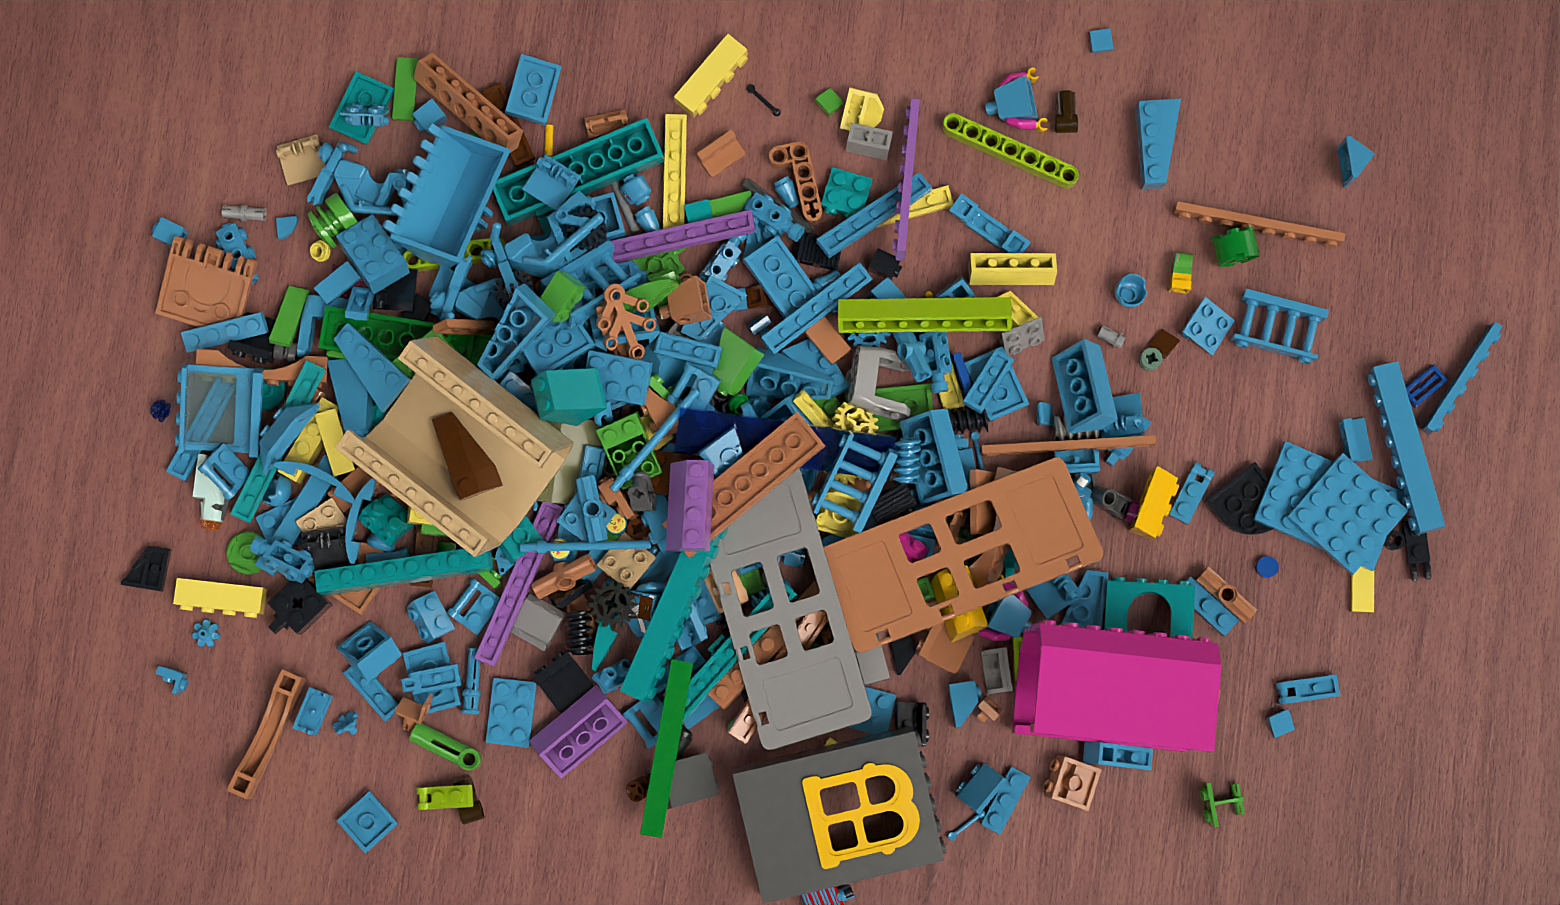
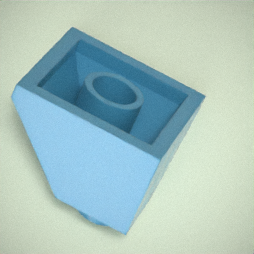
(666, 368)

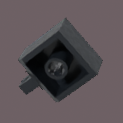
(290, 615)

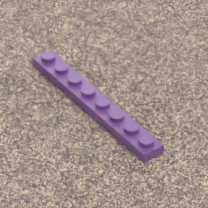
(904, 188)
(682, 236)
(517, 589)

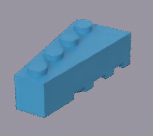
(1156, 134)
(520, 324)
(654, 520)

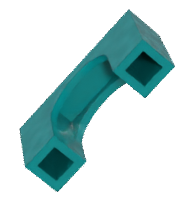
(1179, 597)

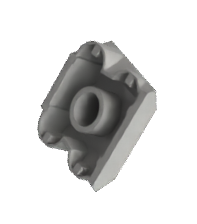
(538, 622)

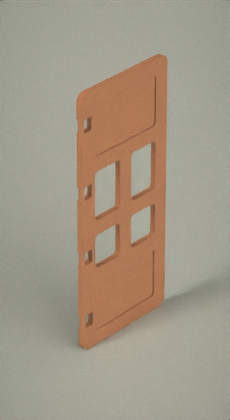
(1038, 520)

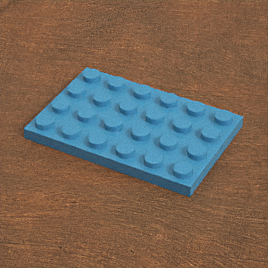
(1289, 482)

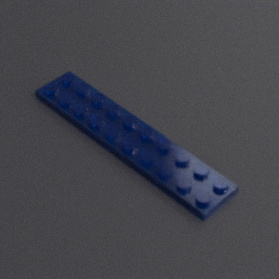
(701, 427)

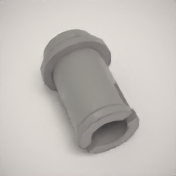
(1111, 337)

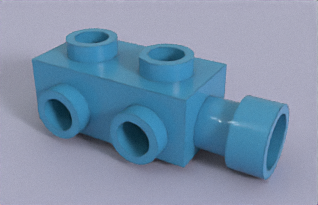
(765, 215)
(236, 244)
(723, 260)
(938, 359)
(294, 564)

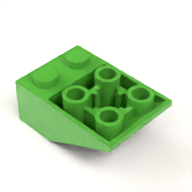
(623, 442)

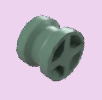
(1146, 359)

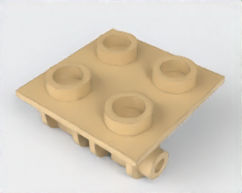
(300, 159)
(323, 517)
(626, 564)

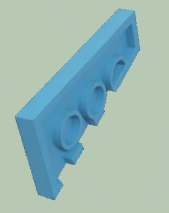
(374, 369)

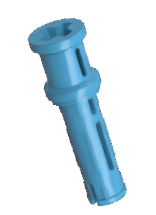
(472, 692)

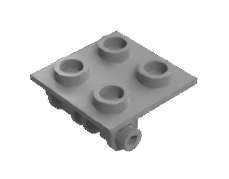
(1023, 336)

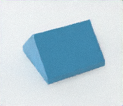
(1352, 159)

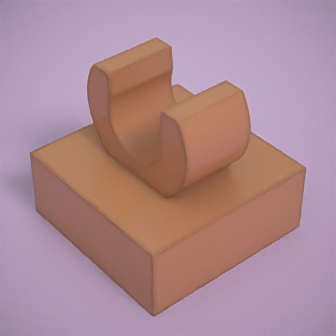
(989, 709)

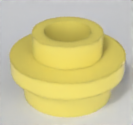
(316, 253)

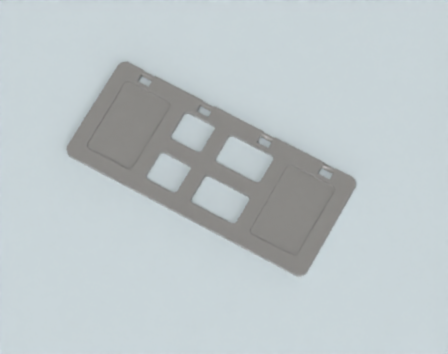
(807, 689)

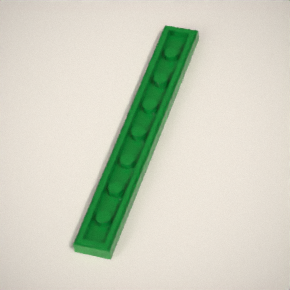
(666, 748)

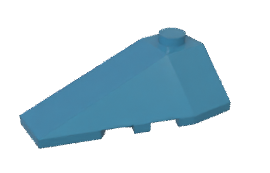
(781, 377)

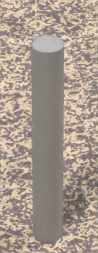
(625, 207)

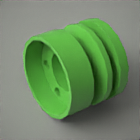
(332, 221)

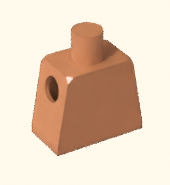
(688, 303)

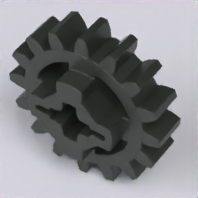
(609, 613)

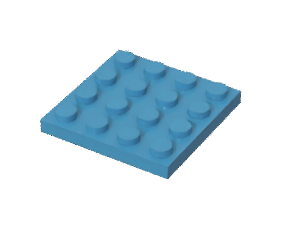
(1347, 514)

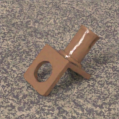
(413, 712)

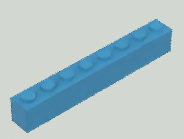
(1406, 448)

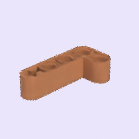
(802, 184)

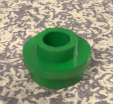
(736, 401)

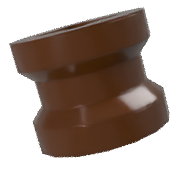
(639, 532)
(637, 788)

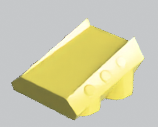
(833, 522)

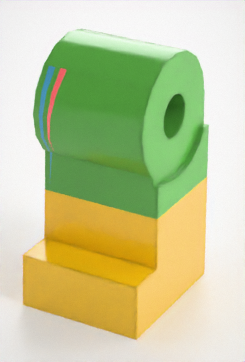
(1181, 273)

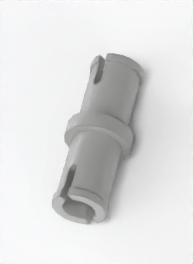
(244, 213)

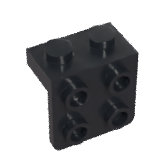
(256, 347)
(563, 681)

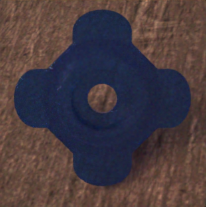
(160, 410)

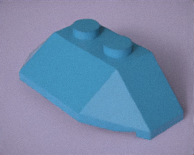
(284, 431)

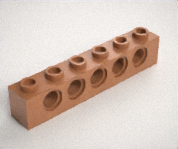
(466, 103)

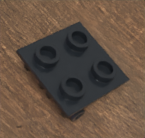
(398, 295)
(326, 548)

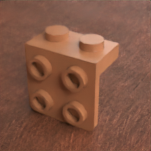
(941, 651)

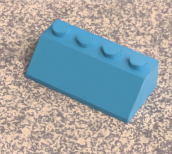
(1084, 387)
(939, 461)

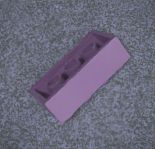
(690, 506)
(578, 731)

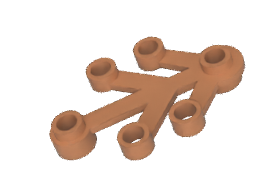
(623, 319)

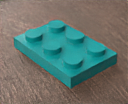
(366, 92)

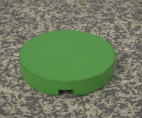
(239, 553)

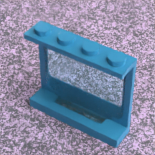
(219, 408)

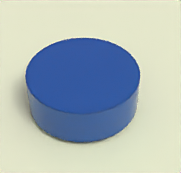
(1267, 567)

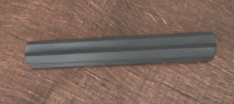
(749, 185)

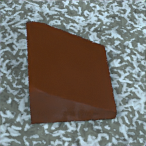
(757, 298)
(1164, 343)

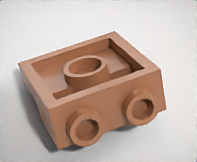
(619, 498)
(1071, 782)

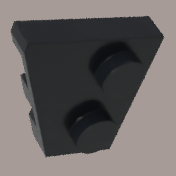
(149, 570)

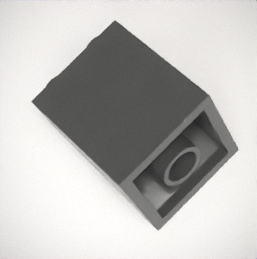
(692, 780)

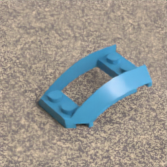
(630, 269)

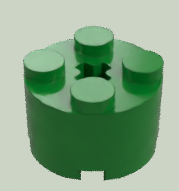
(1235, 247)

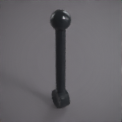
(751, 89)

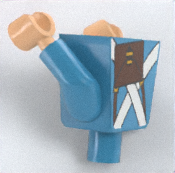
(647, 598)

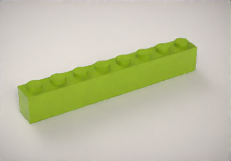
(924, 315)

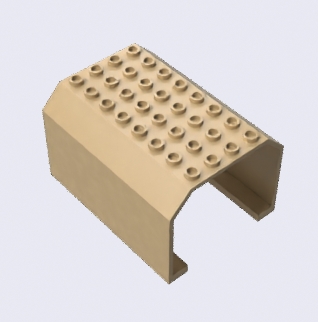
(410, 462)

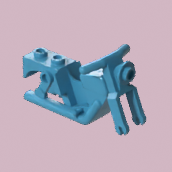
(354, 181)
(472, 302)

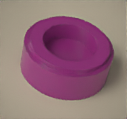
(1132, 511)

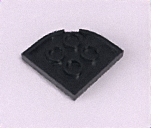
(1238, 501)

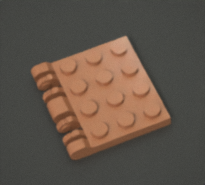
(202, 290)

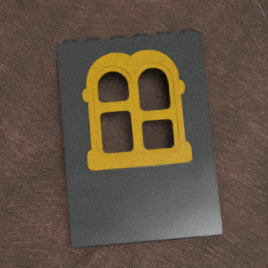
(790, 828)

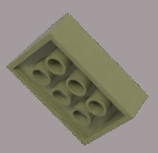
(563, 484)

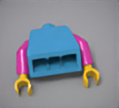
(1016, 102)
(1006, 616)

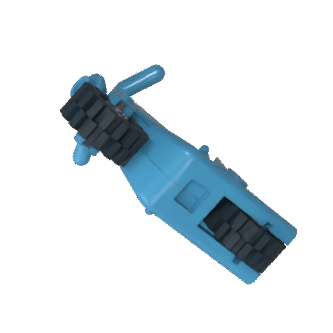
(573, 219)

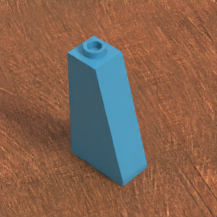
(352, 398)

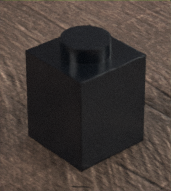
(885, 265)

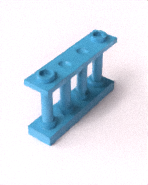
(586, 265)
(1274, 305)
(876, 479)

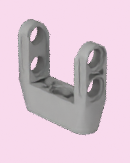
(864, 380)

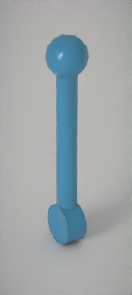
(975, 436)
(952, 835)

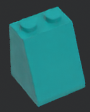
(568, 395)

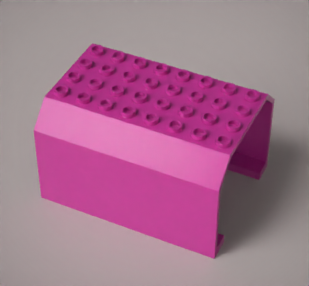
(1117, 687)

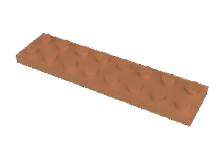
(761, 472)

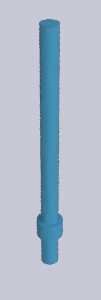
(627, 472)
(542, 546)

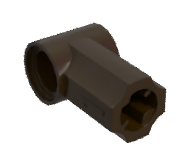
(1066, 118)
(474, 813)

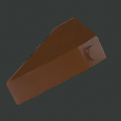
(467, 462)

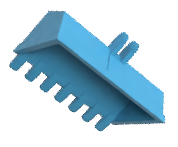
(447, 195)

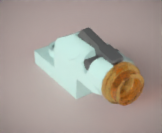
(214, 503)

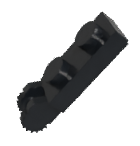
(1416, 552)

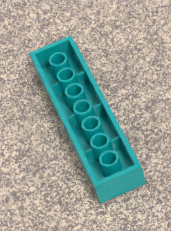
(597, 162)

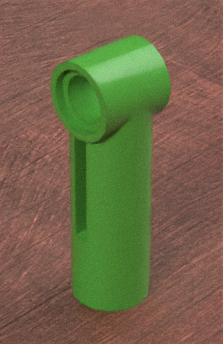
(425, 737)

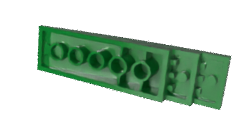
(394, 333)

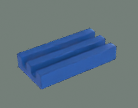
(962, 373)
(1438, 374)

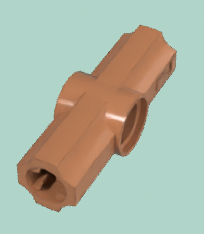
(564, 576)
(1236, 605)

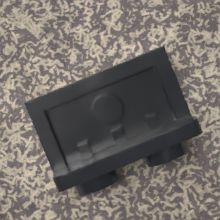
(913, 715)

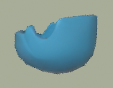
(1130, 290)
(278, 491)

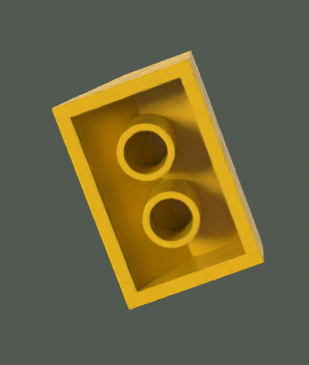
(1154, 503)
(962, 625)

